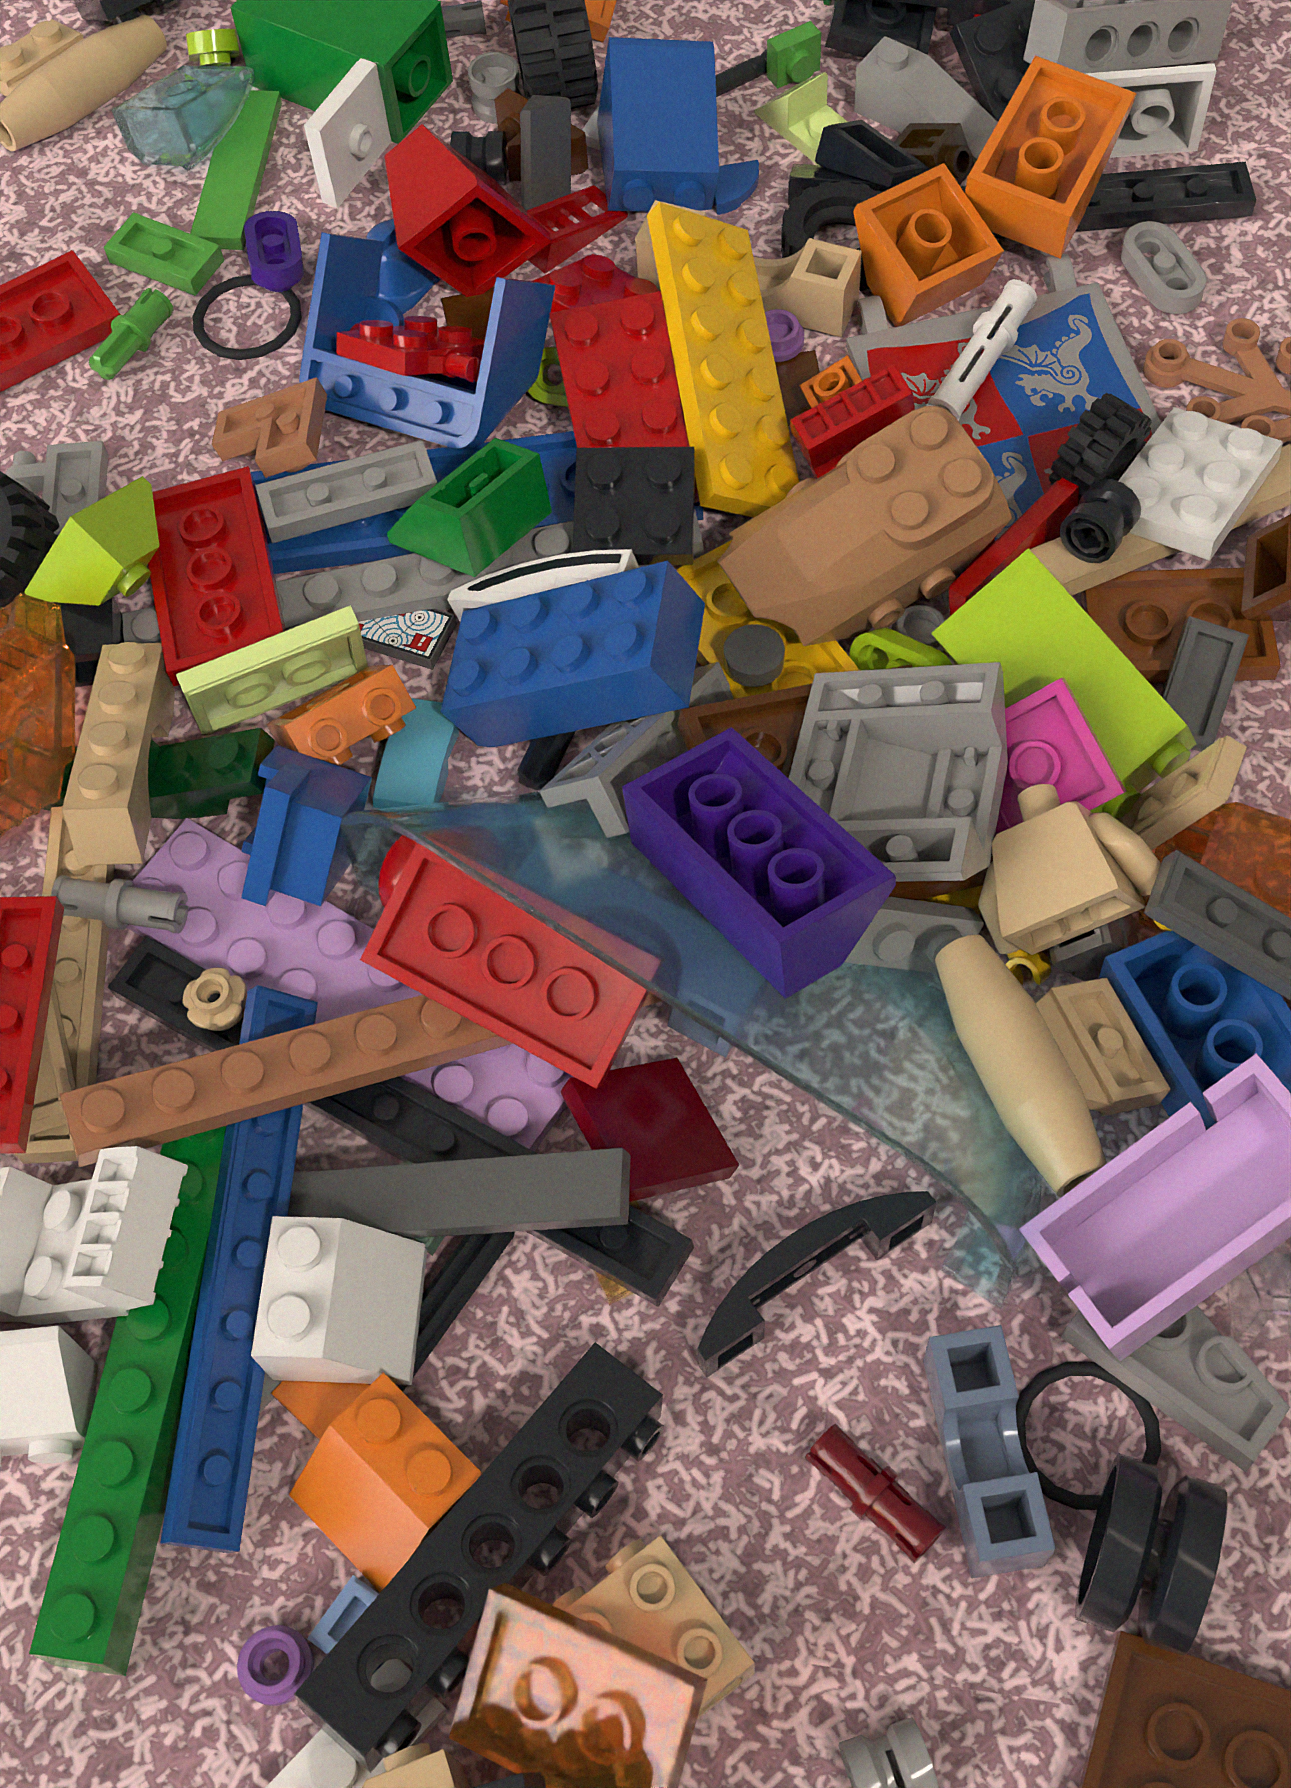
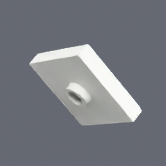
(348, 132)

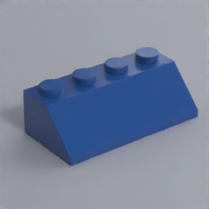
(1198, 1016)

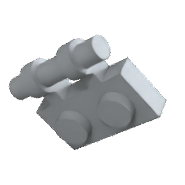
(69, 478)

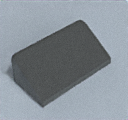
(545, 150)

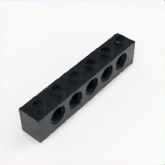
(593, 1395)

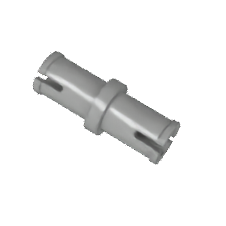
(121, 904)

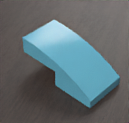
(416, 758)

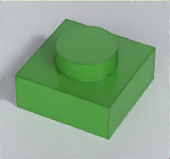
(794, 55)

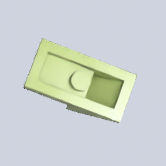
(801, 114)

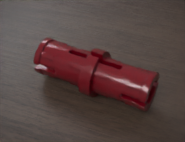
(875, 1492)

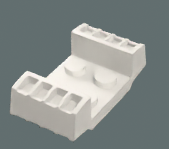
(86, 1243)

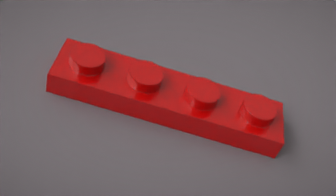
(27, 966)

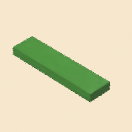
(237, 173)

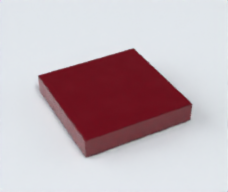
(658, 1122)

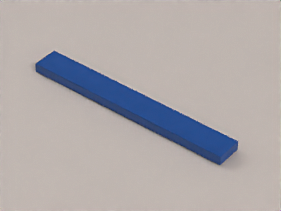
(222, 1378)

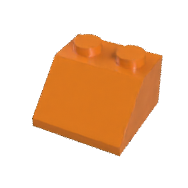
(923, 245)
(382, 1481)

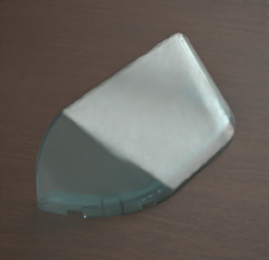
(856, 1040)

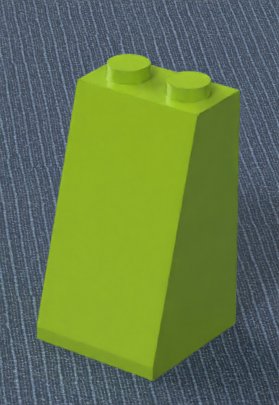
(1045, 636)

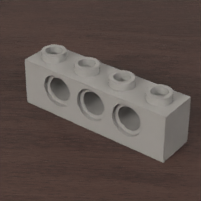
(1126, 33)

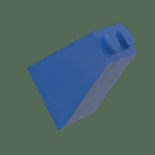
(659, 124)

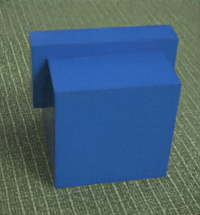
(298, 827)

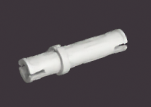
(1009, 311)

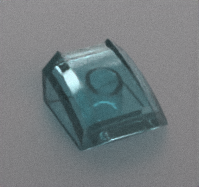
(184, 114)

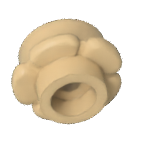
(224, 1011)

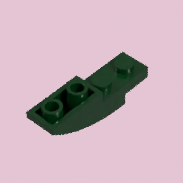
(200, 774)

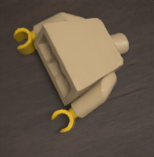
(1060, 878)

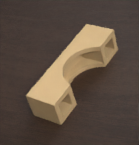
(813, 284)
(108, 782)

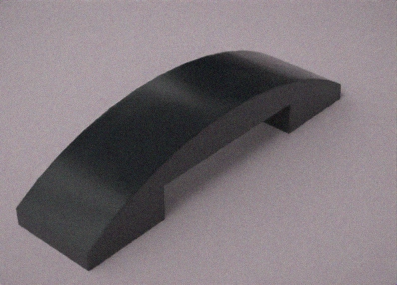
(878, 1222)

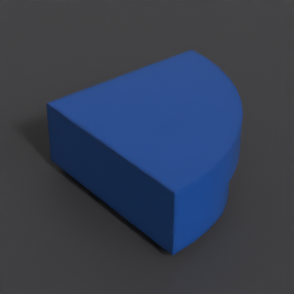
(735, 185)

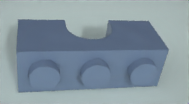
(992, 1489)

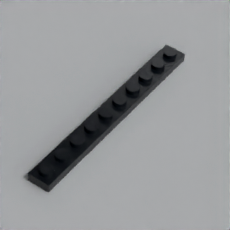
(418, 1129)

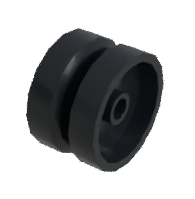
(1165, 1556)

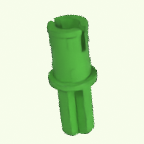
(131, 333)

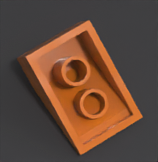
(1047, 155)

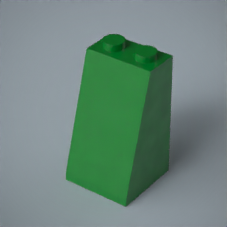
(313, 44)

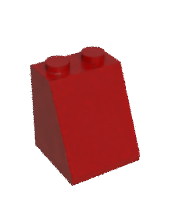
(456, 215)

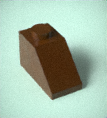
(1268, 573)

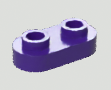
(274, 250)

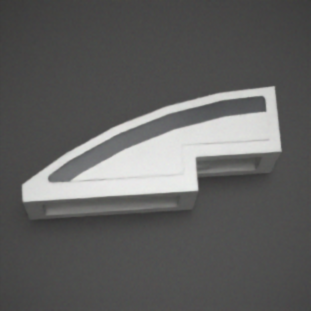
(539, 577)

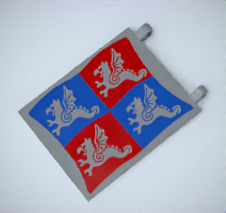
(1033, 393)

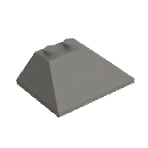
(909, 763)

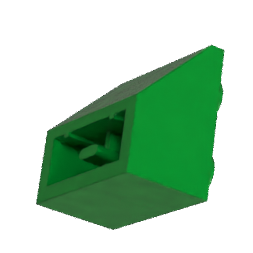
(477, 509)

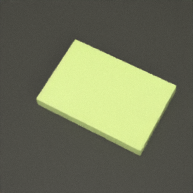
(274, 671)

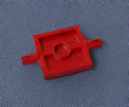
(414, 348)

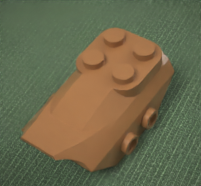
(871, 532)

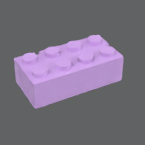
(1175, 1211)

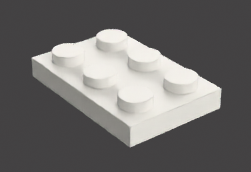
(1197, 480)

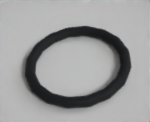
(248, 353)
(1059, 1372)

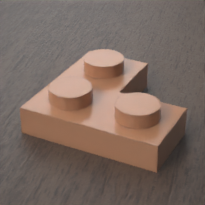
(276, 427)

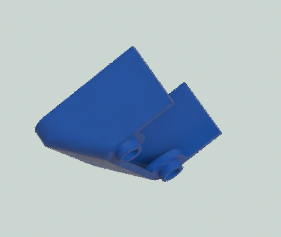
(421, 405)

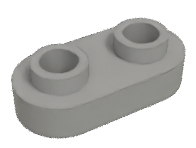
(1168, 270)

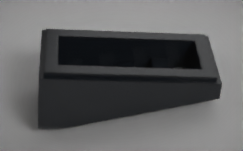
(866, 154)

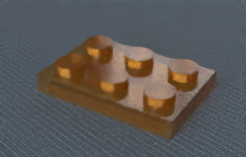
(573, 1700)

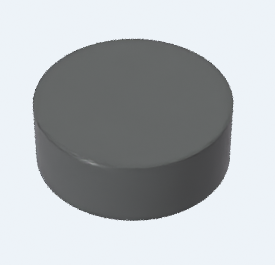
(754, 655)

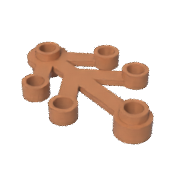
(1253, 394)

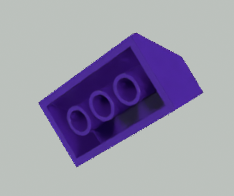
(757, 859)

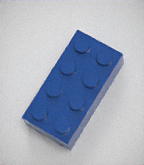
(575, 657)

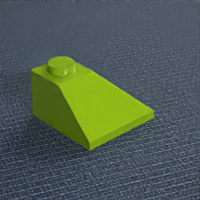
(101, 550)

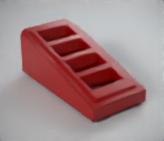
(572, 236)

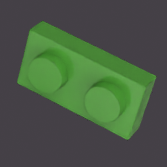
(164, 253)

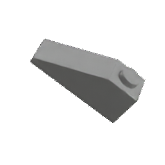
(909, 87)

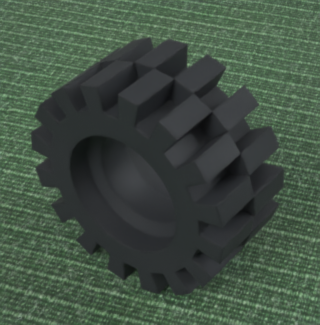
(1101, 443)

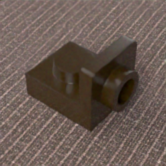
(937, 145)

